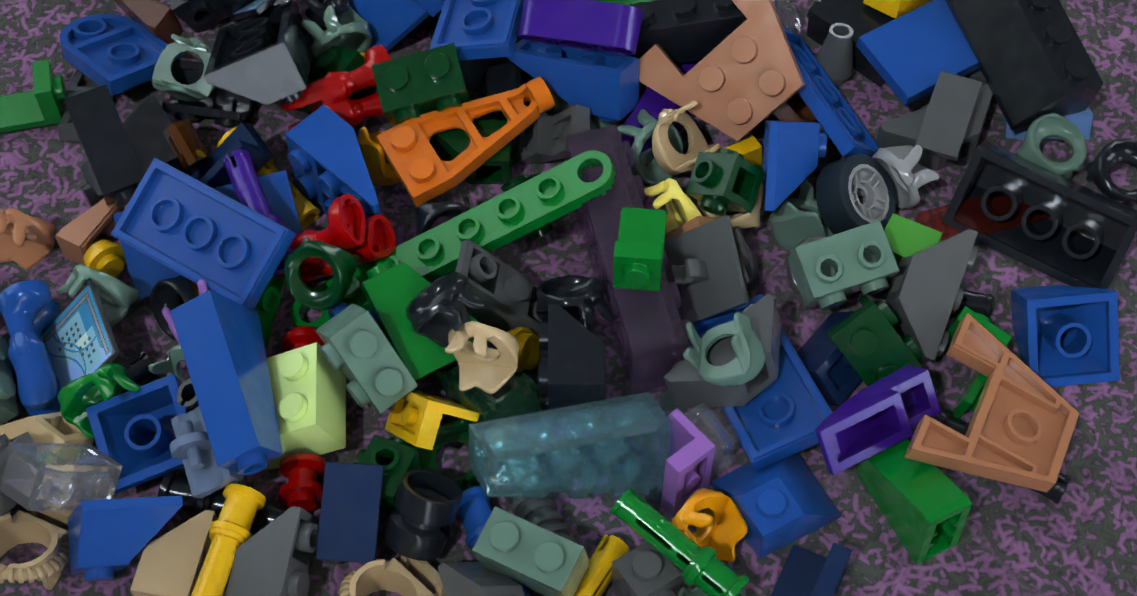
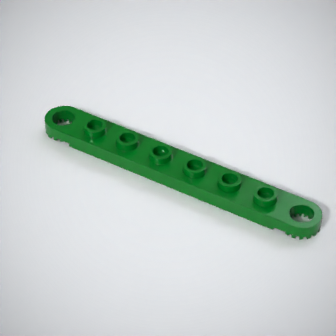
(487, 225)

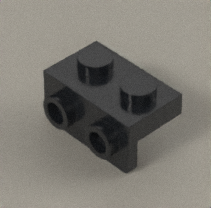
(222, 104)

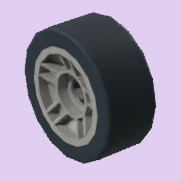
(854, 193)

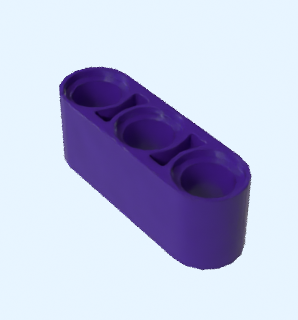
(582, 25)

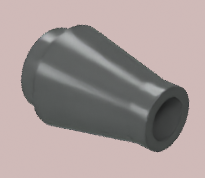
(837, 53)

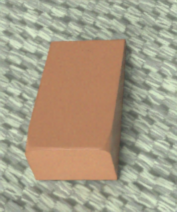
(87, 229)

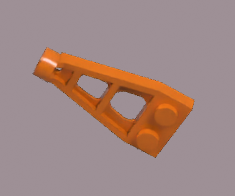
(420, 166)

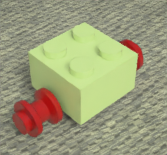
(309, 415)

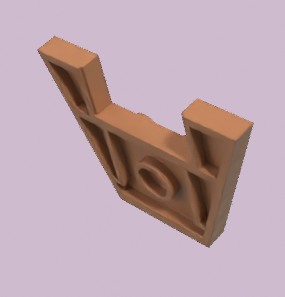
(738, 79)
(1016, 428)

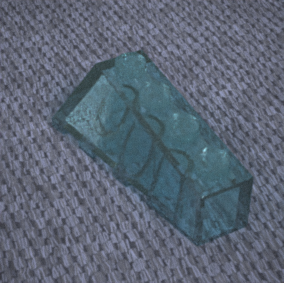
(574, 450)

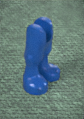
(27, 313)

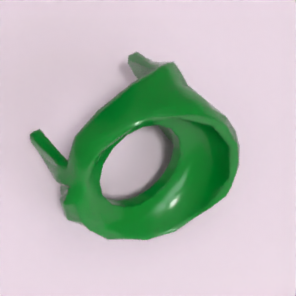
(92, 389)

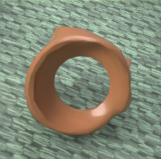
(24, 238)

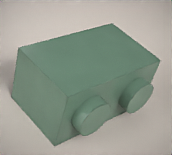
(531, 555)

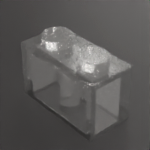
(58, 475)

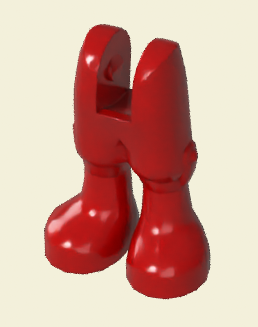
(338, 86)
(351, 231)

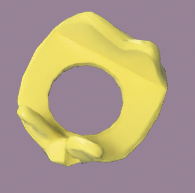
(678, 204)

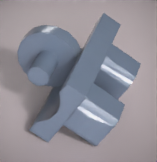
(197, 455)

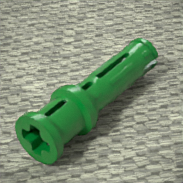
(698, 564)

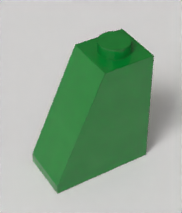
(389, 294)
(916, 501)

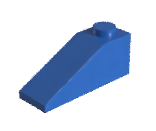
(584, 77)

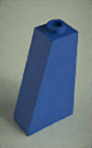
(230, 380)

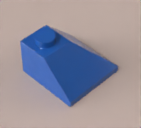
(789, 157)
(1067, 333)
(138, 431)
(777, 502)
(113, 531)

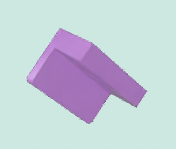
(687, 465)

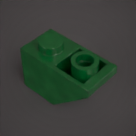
(495, 170)

